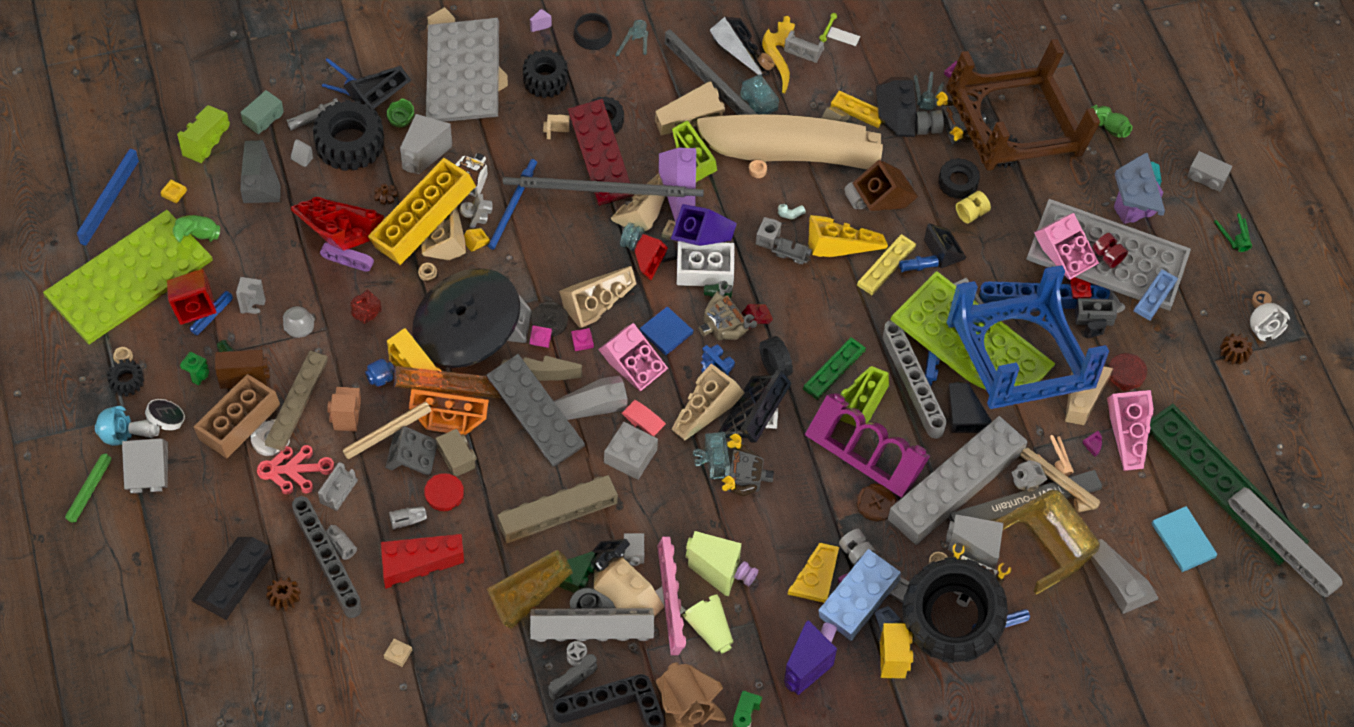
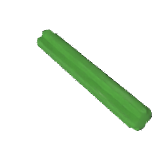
(88, 488)

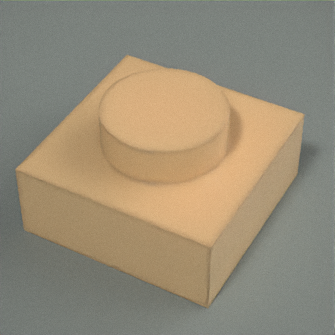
(398, 652)

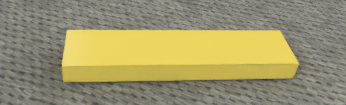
(886, 264)

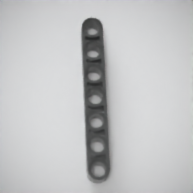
(329, 564)

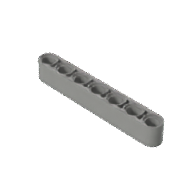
(914, 387)
(1285, 542)

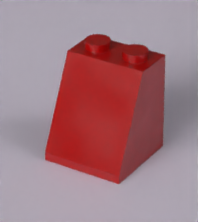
(191, 296)

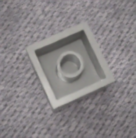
(630, 450)

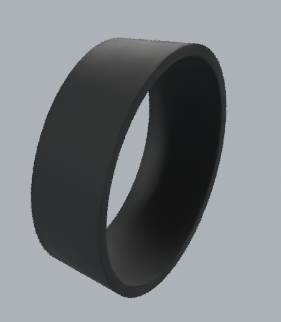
(592, 44)

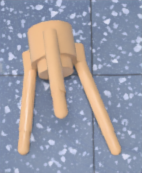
(1063, 464)

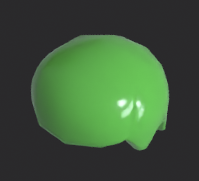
(400, 113)

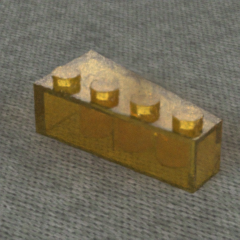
(528, 587)

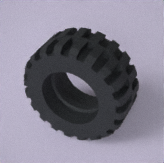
(353, 153)

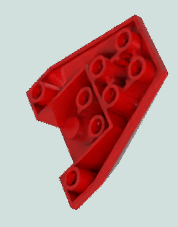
(337, 222)

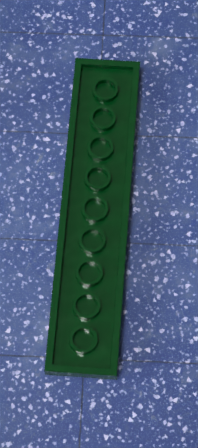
(1210, 468)

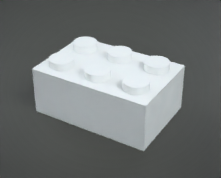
(705, 264)

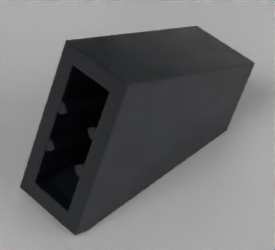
(965, 409)

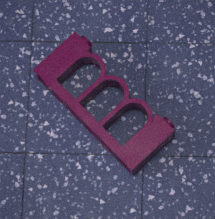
(912, 458)

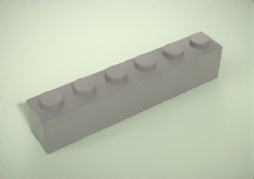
(592, 624)

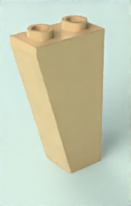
(696, 104)

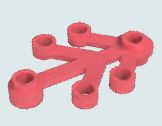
(292, 469)

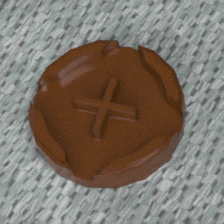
(875, 502)

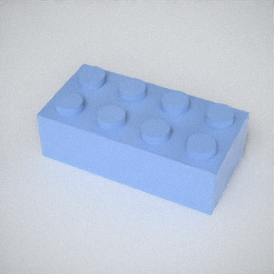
(859, 594)

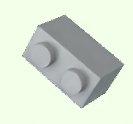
(1209, 171)

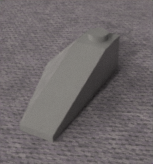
(596, 398)
(1122, 580)

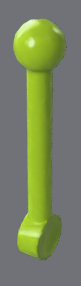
(823, 37)

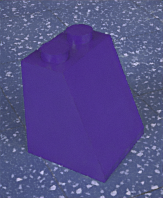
(702, 226)
(809, 660)

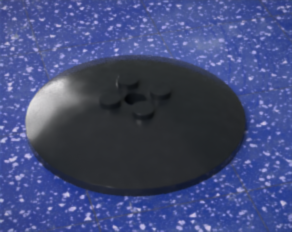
(482, 330)

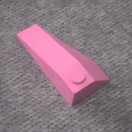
(1130, 421)

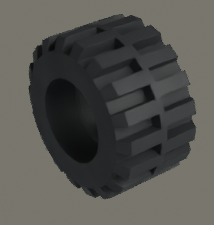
(545, 84)

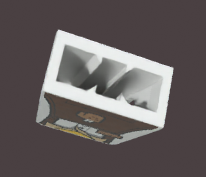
(477, 170)

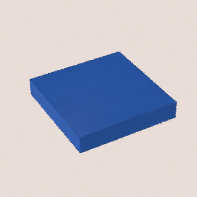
(666, 330)

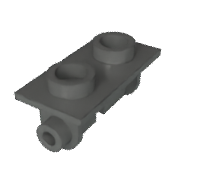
(798, 253)

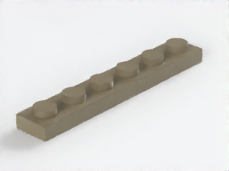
(296, 400)

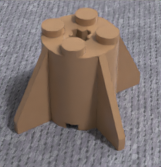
(688, 696)

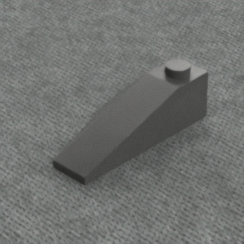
(258, 175)

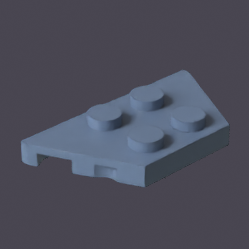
(1139, 186)

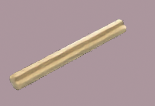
(386, 430)
(1062, 480)

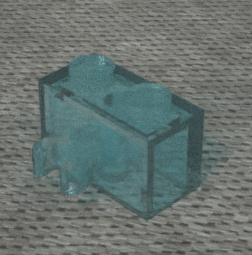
(759, 95)
(715, 455)

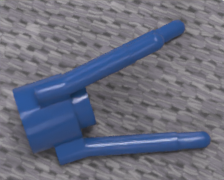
(342, 71)

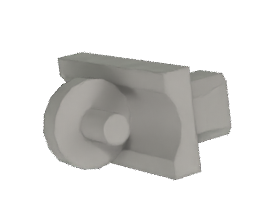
(477, 211)

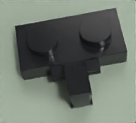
(606, 551)

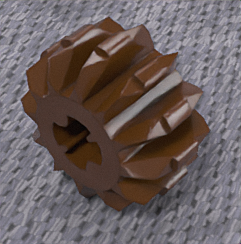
(1236, 349)
(283, 593)

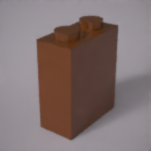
(235, 365)

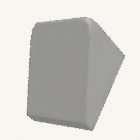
(301, 153)

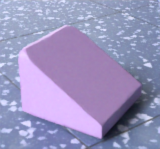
(540, 21)

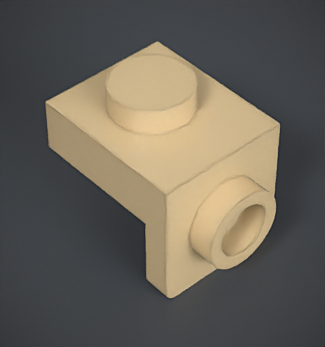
(556, 123)

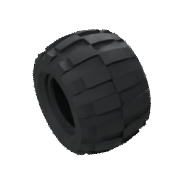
(962, 577)

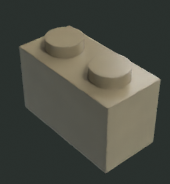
(455, 452)

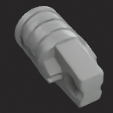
(407, 516)
(341, 542)

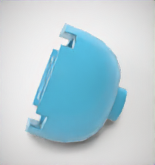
(113, 426)

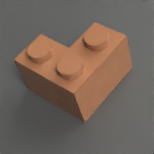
(345, 409)

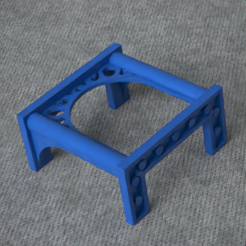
(1048, 302)

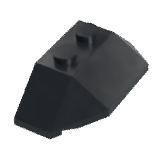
(897, 105)

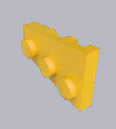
(817, 574)

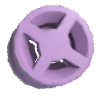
(746, 573)

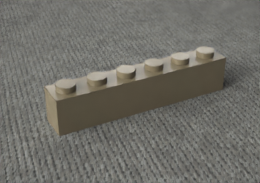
(557, 508)

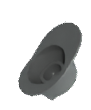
(590, 598)

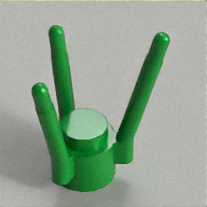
(1242, 240)

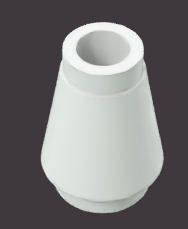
(143, 428)

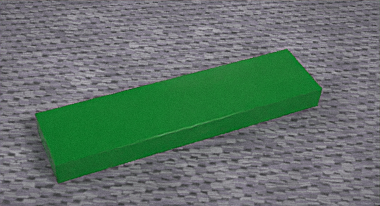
(834, 368)

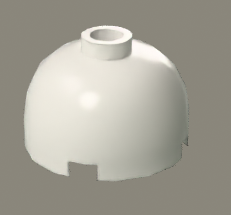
(1269, 321)

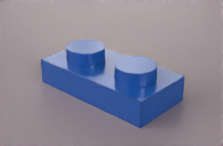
(930, 371)

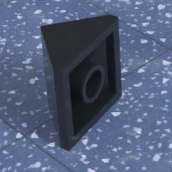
(943, 245)

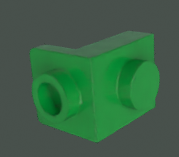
(196, 366)

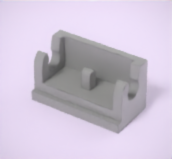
(803, 48)
(249, 293)
(337, 487)

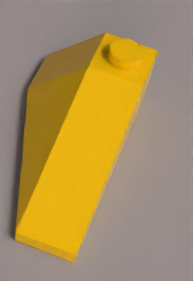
(833, 239)

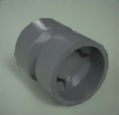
(929, 122)

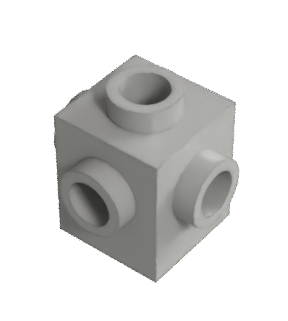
(1028, 476)

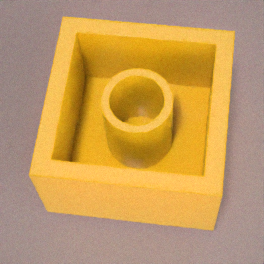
(895, 650)

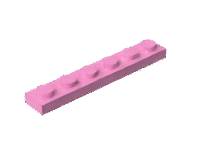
(671, 601)

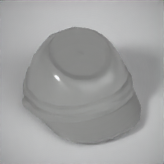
(298, 322)

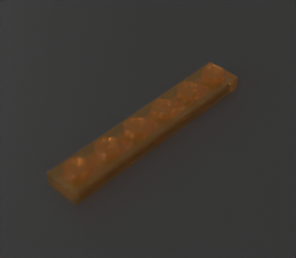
(444, 382)

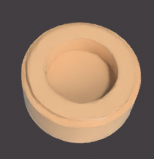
(757, 168)

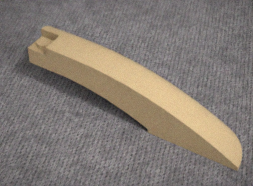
(791, 139)

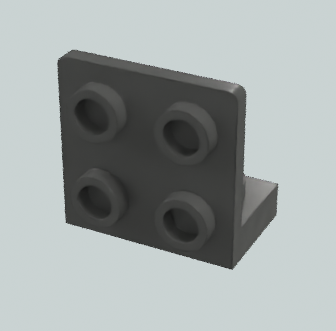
(412, 451)

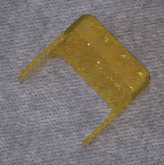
(1060, 532)

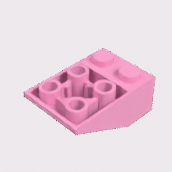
(1067, 245)
(633, 357)

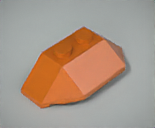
(450, 410)

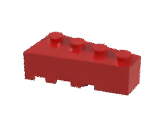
(419, 556)

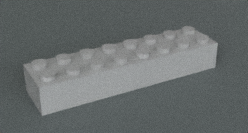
(957, 480)

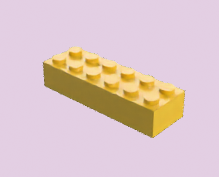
(422, 211)

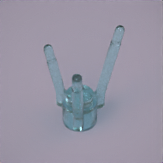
(637, 31)
(927, 100)

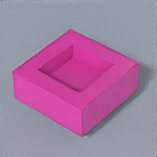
(540, 336)
(582, 339)

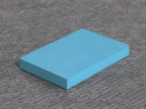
(1184, 539)

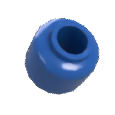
(380, 372)

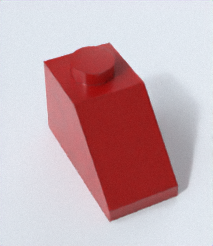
(649, 254)

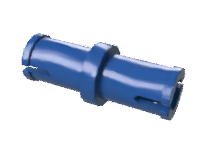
(918, 263)

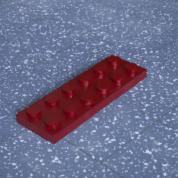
(599, 148)

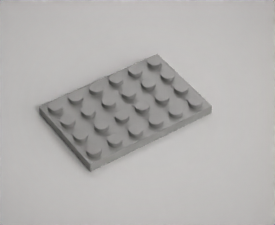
(463, 70)

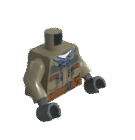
(724, 318)

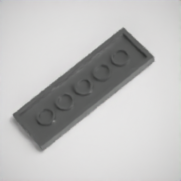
(535, 410)

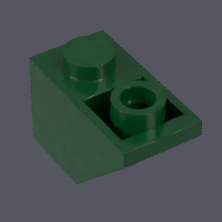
(581, 567)

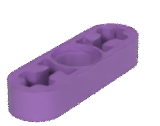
(348, 257)

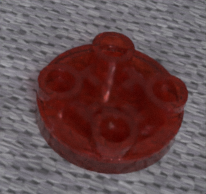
(1128, 371)

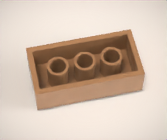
(237, 416)

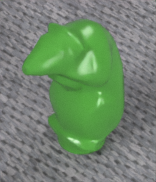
(1115, 123)
(198, 226)

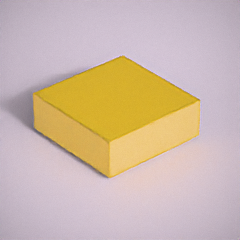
(173, 191)

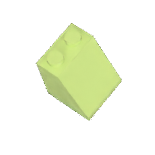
(714, 559)

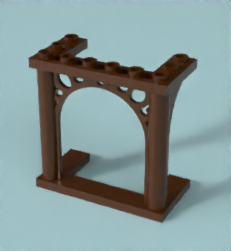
(996, 147)

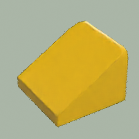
(475, 239)

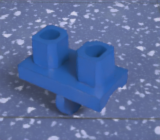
(711, 356)

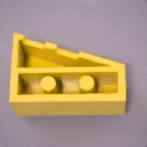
(406, 352)

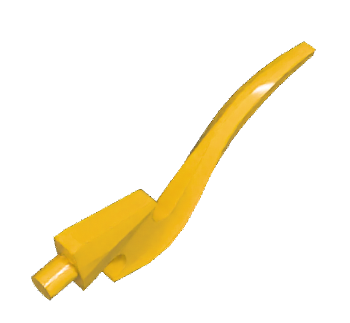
(769, 45)

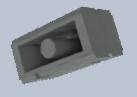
(1092, 310)

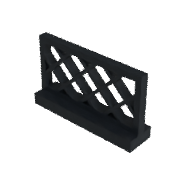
(764, 406)

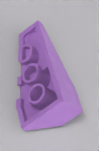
(678, 168)

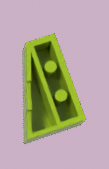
(686, 137)
(866, 393)

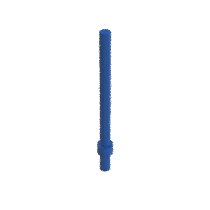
(528, 172)

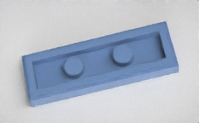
(1155, 294)

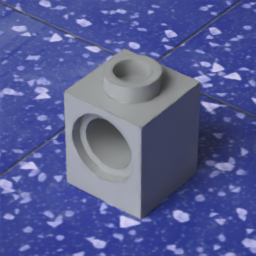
(768, 239)
(635, 551)

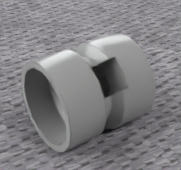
(855, 545)

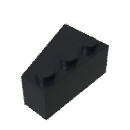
(377, 87)

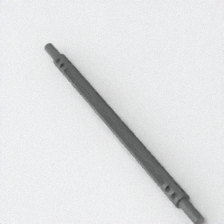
(599, 186)

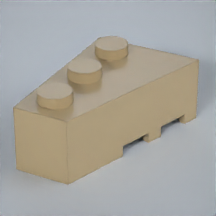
(1082, 403)

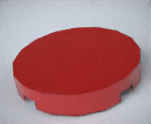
(444, 492)

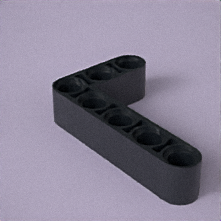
(613, 700)

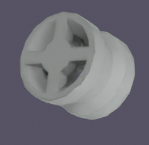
(576, 648)

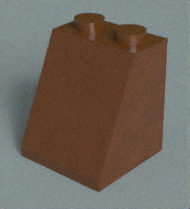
(884, 187)

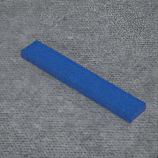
(107, 197)

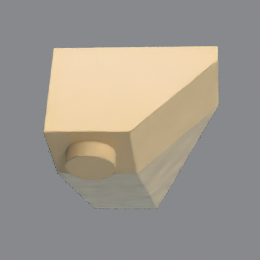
(593, 297)
(710, 399)

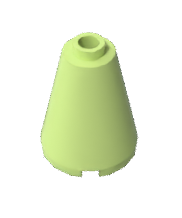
(710, 623)

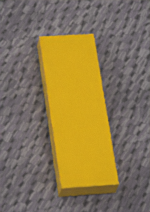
(857, 108)

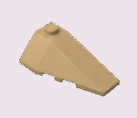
(642, 210)
(446, 240)

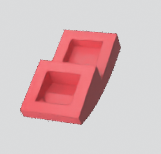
(644, 418)

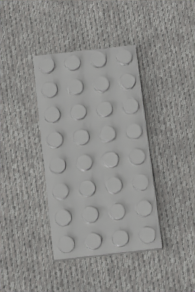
(1140, 267)

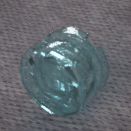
(631, 235)

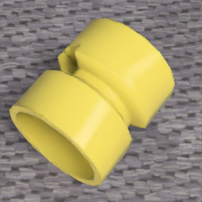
(972, 207)

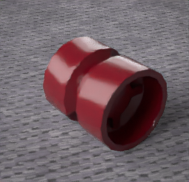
(1111, 252)

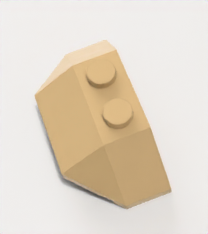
(626, 586)

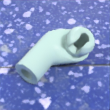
(787, 213)

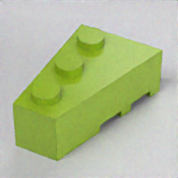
(203, 133)

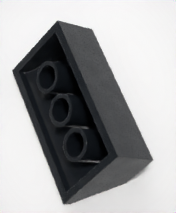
(233, 576)

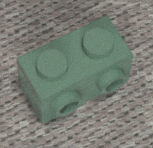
(262, 112)

